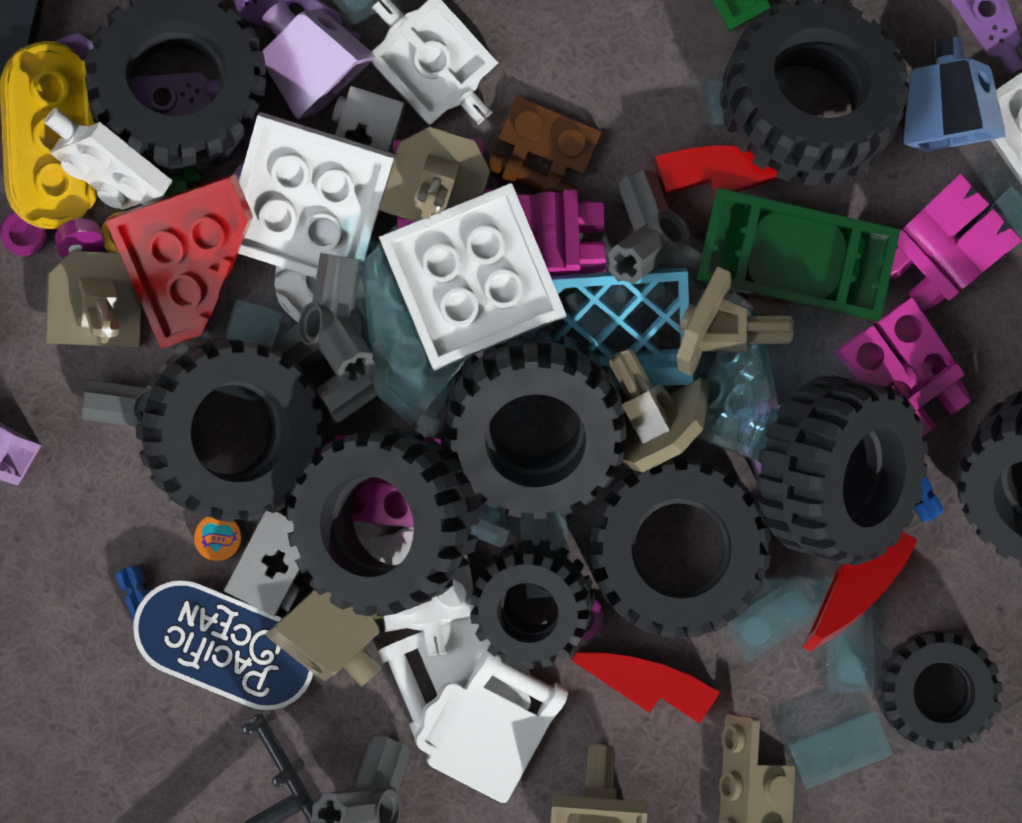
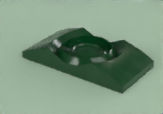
(799, 254)

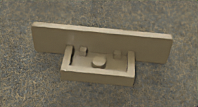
(751, 789)

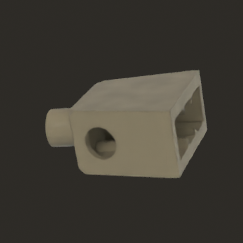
(327, 638)

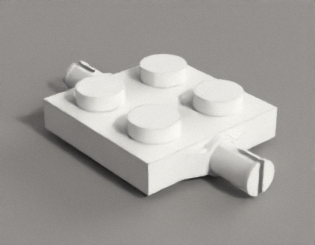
(432, 60)
(106, 163)
(433, 614)

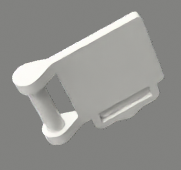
(455, 667)
(484, 735)

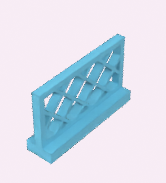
(658, 364)

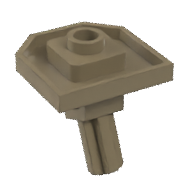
(433, 174)
(91, 302)
(724, 326)
(656, 422)
(598, 796)

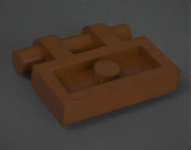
(546, 136)

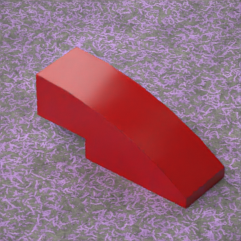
(717, 164)
(855, 590)
(648, 681)

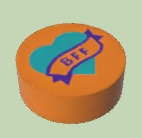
(217, 539)

